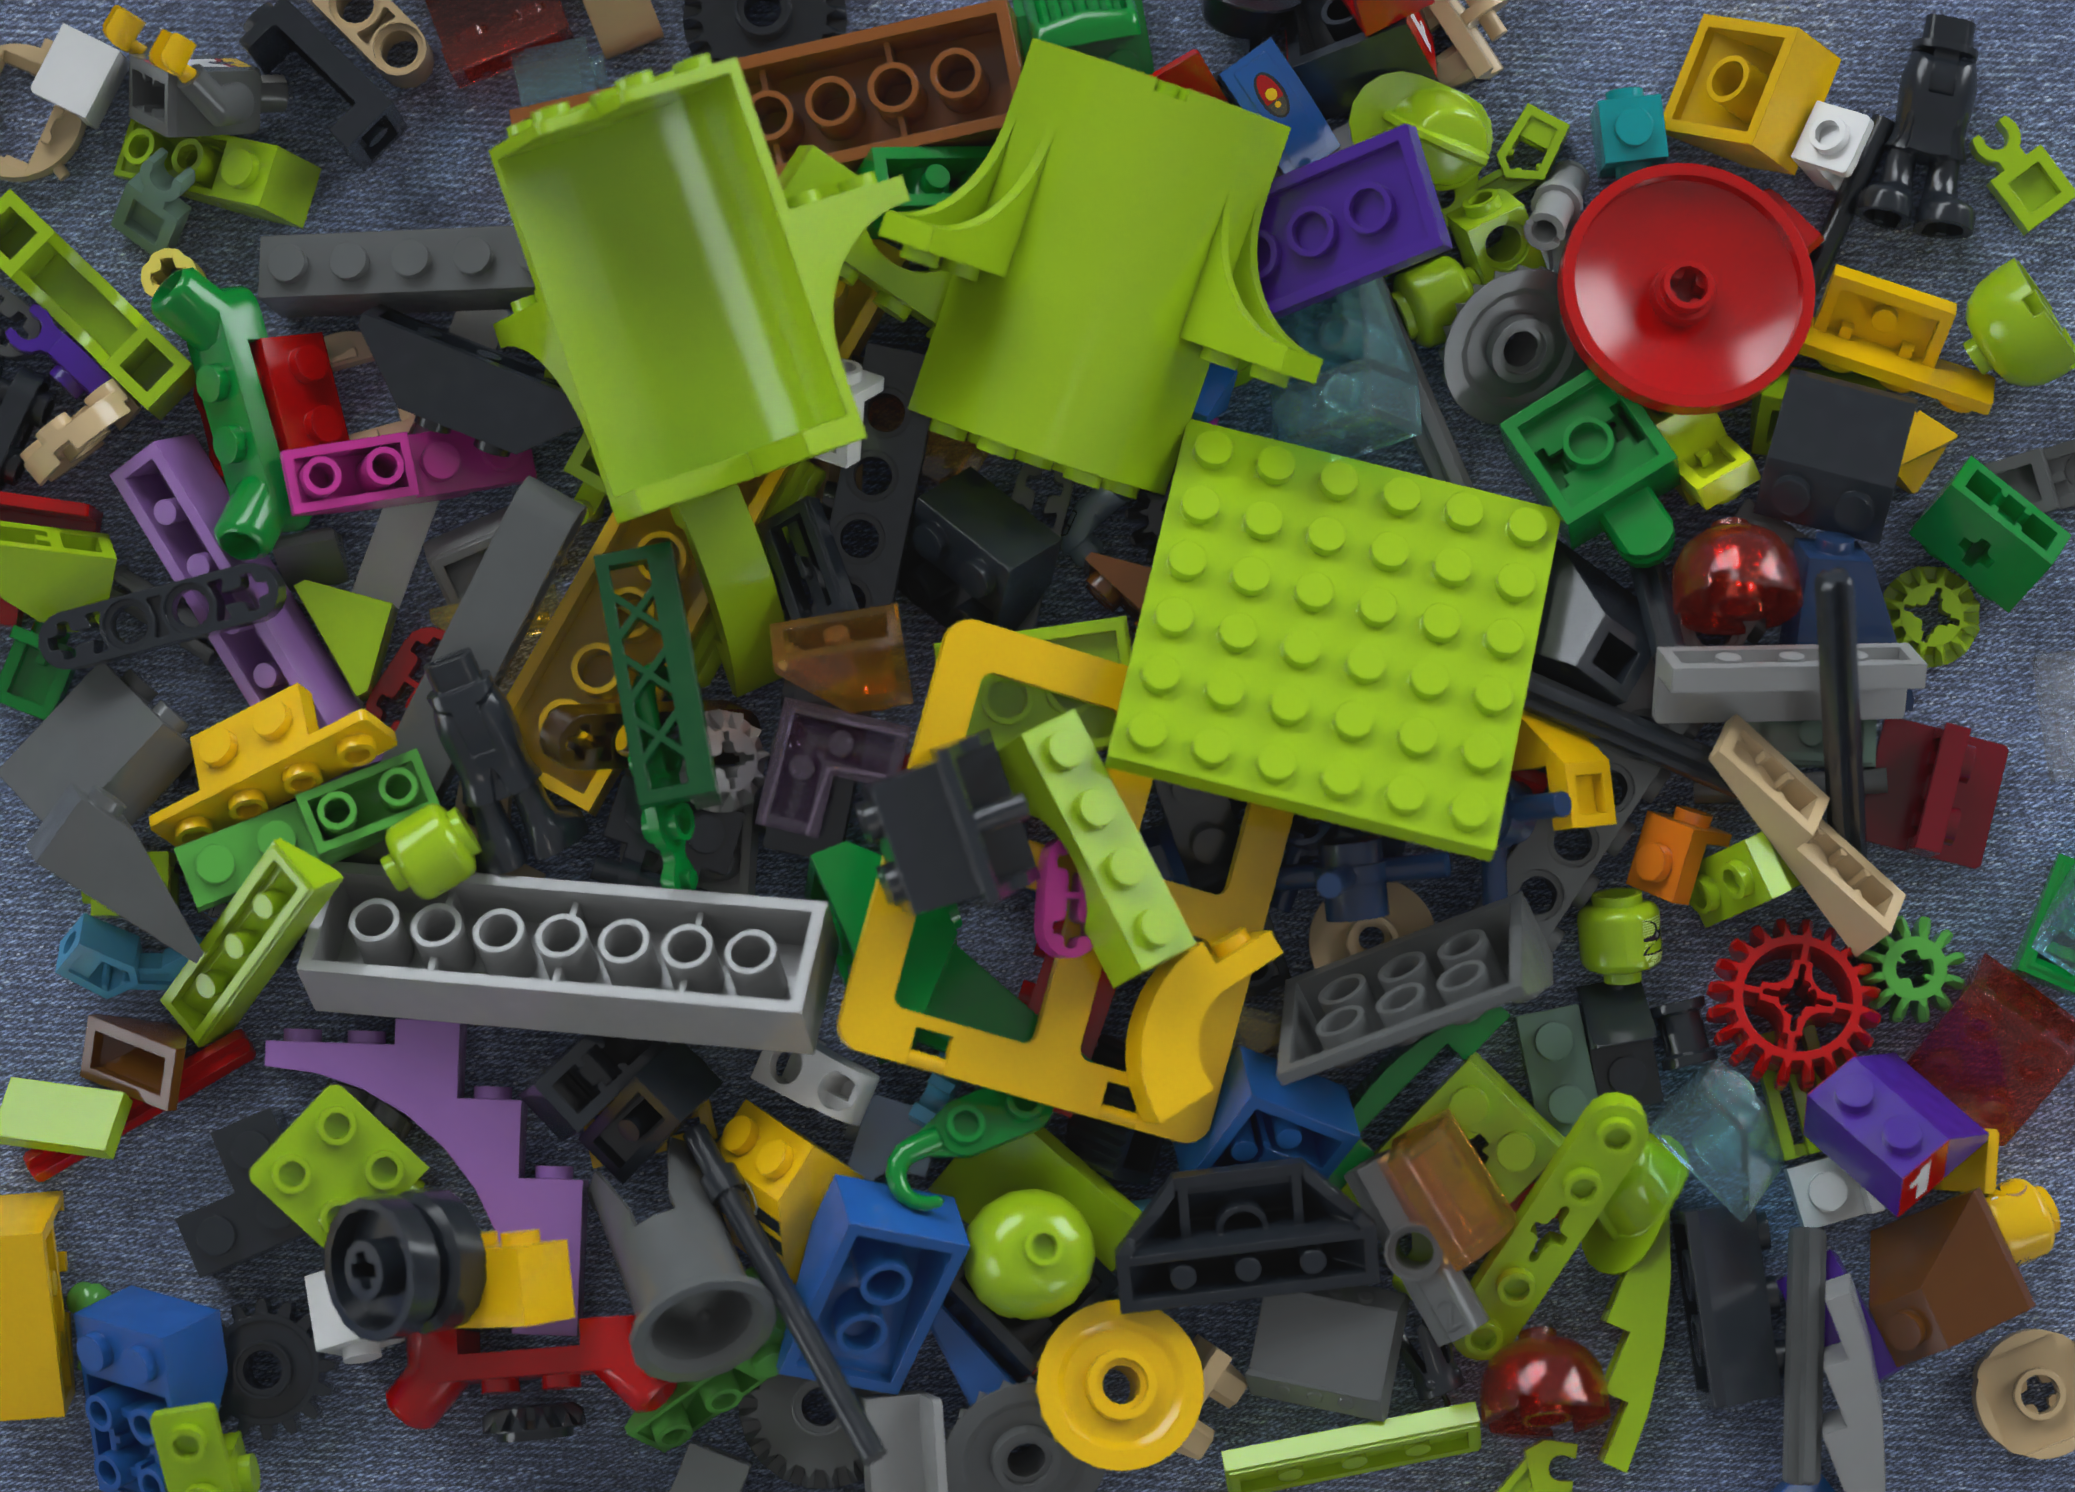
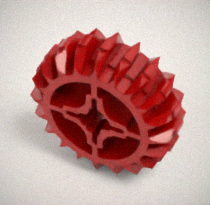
(1765, 1002)

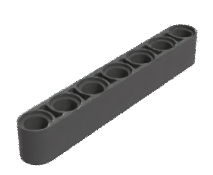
(492, 616)

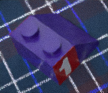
(1889, 1128)

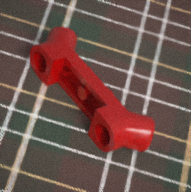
(451, 1360)

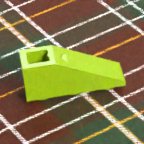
(229, 172)

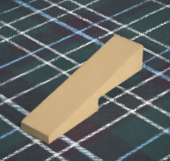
(1790, 812)

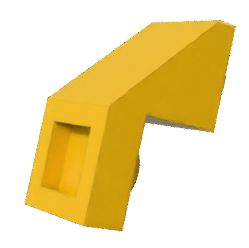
(1571, 766)

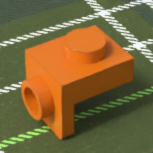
(1672, 852)

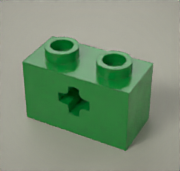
(1989, 534)

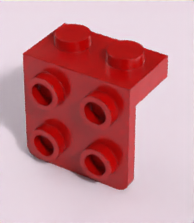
(297, 393)

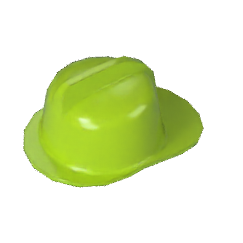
(1449, 123)
(1636, 1210)

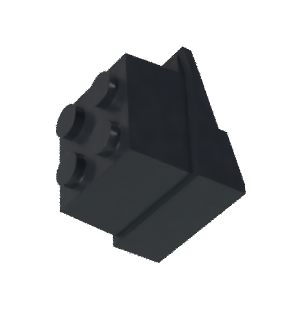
(949, 828)

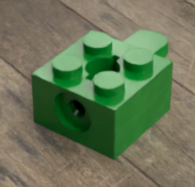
(1597, 467)

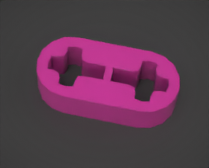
(1052, 904)

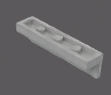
(1775, 682)
(914, 1442)

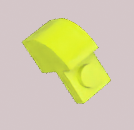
(1709, 461)

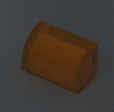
(1451, 1189)

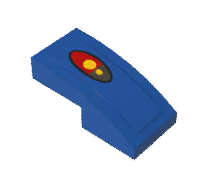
(1270, 87)

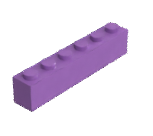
(177, 505)

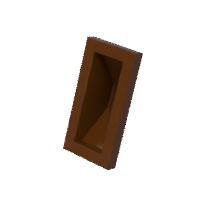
(135, 1058)

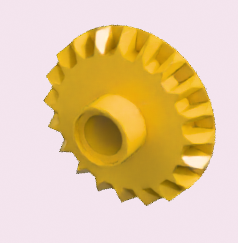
(1162, 1378)

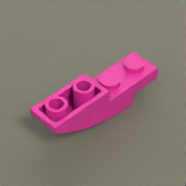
(395, 472)

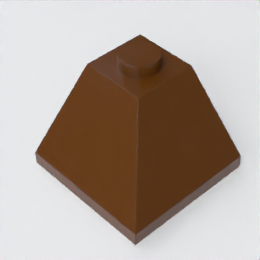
(1942, 1278)

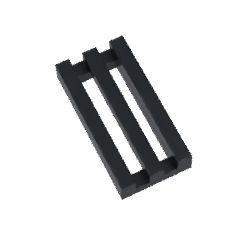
(816, 560)

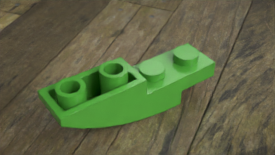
(322, 821)

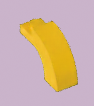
(1168, 1015)

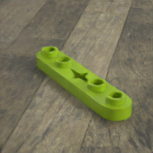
(1579, 1184)

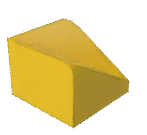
(1922, 451)

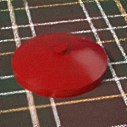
(1686, 288)

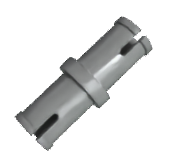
(1556, 205)

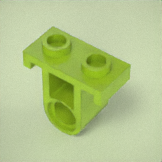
(1740, 879)

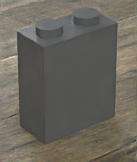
(104, 738)

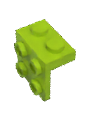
(332, 1158)

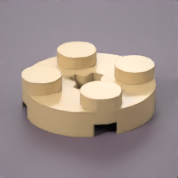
(71, 440)
(2002, 1378)

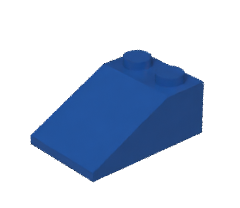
(874, 1281)

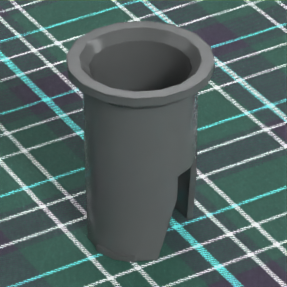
(684, 1279)

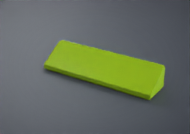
(250, 941)

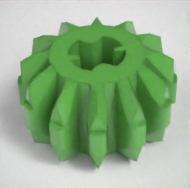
(1930, 982)

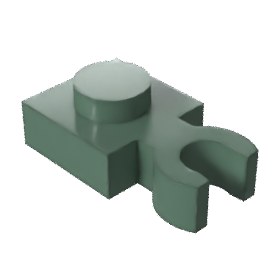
(151, 207)

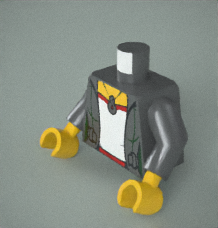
(189, 92)

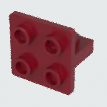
(1938, 791)

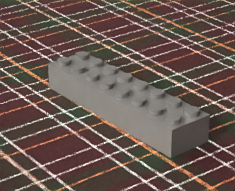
(576, 959)

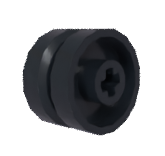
(404, 1264)

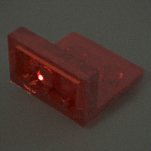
(485, 33)
(1998, 1049)

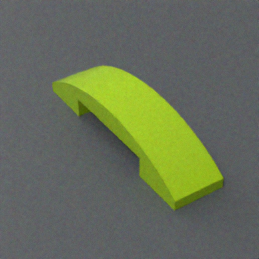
(735, 584)

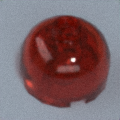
(1735, 576)
(1542, 1385)

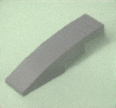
(1856, 1429)

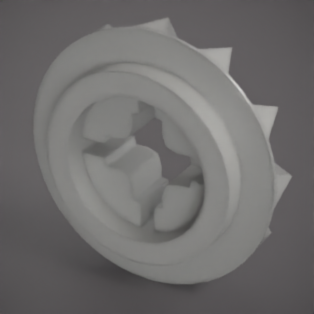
(743, 740)

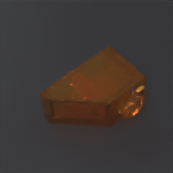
(846, 658)

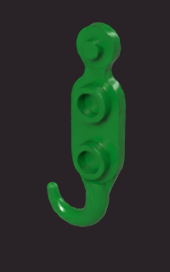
(670, 824)

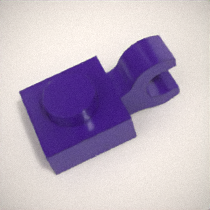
(73, 367)

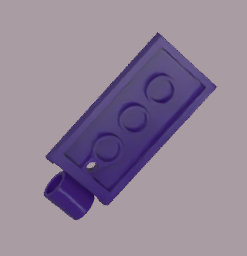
(1348, 221)

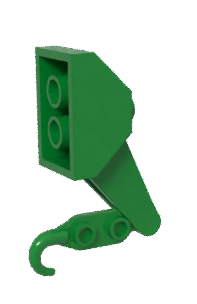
(942, 984)

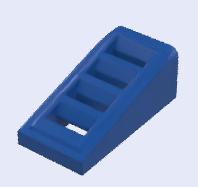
(968, 1359)

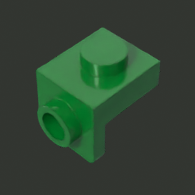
(28, 679)

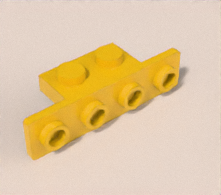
(1894, 338)
(267, 760)

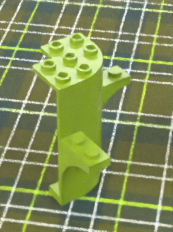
(1099, 272)
(682, 283)

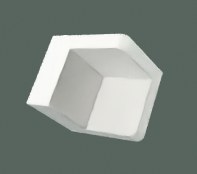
(80, 75)

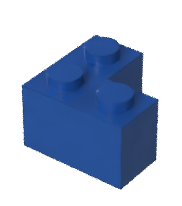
(1269, 1121)

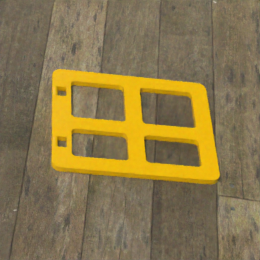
(1051, 1063)

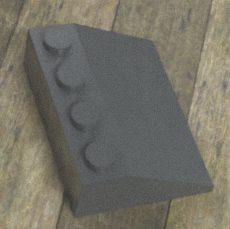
(1412, 987)

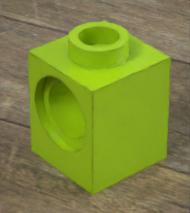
(1478, 218)

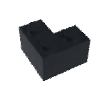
(247, 1220)

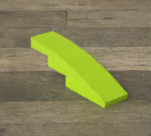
(1639, 1309)

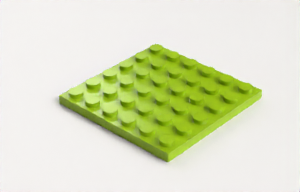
(1336, 640)

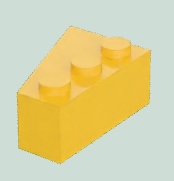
(34, 1328)

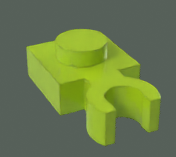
(2028, 184)

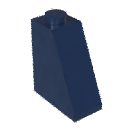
(1825, 554)

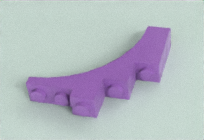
(482, 1134)

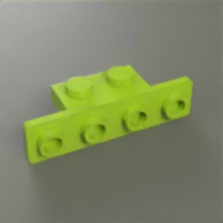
(198, 1454)

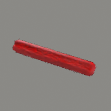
(197, 1073)

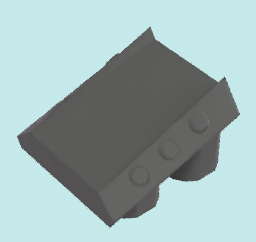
(1330, 1349)

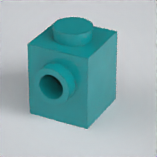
(1628, 132)

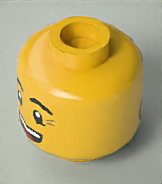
(2025, 1218)

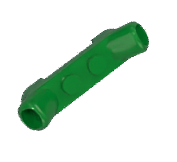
(218, 335)

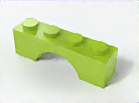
(898, 289)
(91, 309)
(1127, 901)

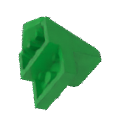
(1097, 28)

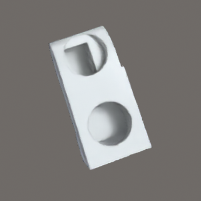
(821, 1082)

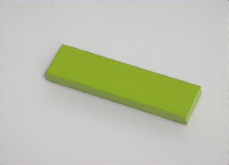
(1353, 1449)

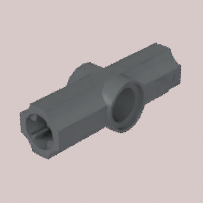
(1438, 1291)

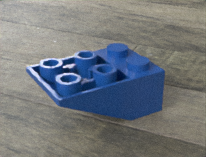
(138, 1358)

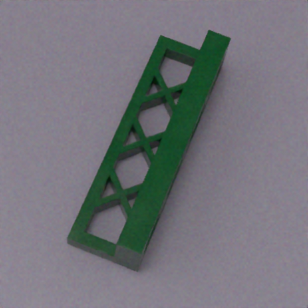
(682, 672)

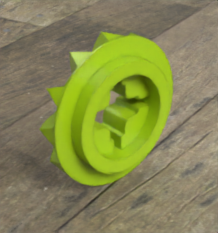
(1955, 601)

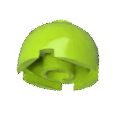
(2016, 329)
(1029, 1254)

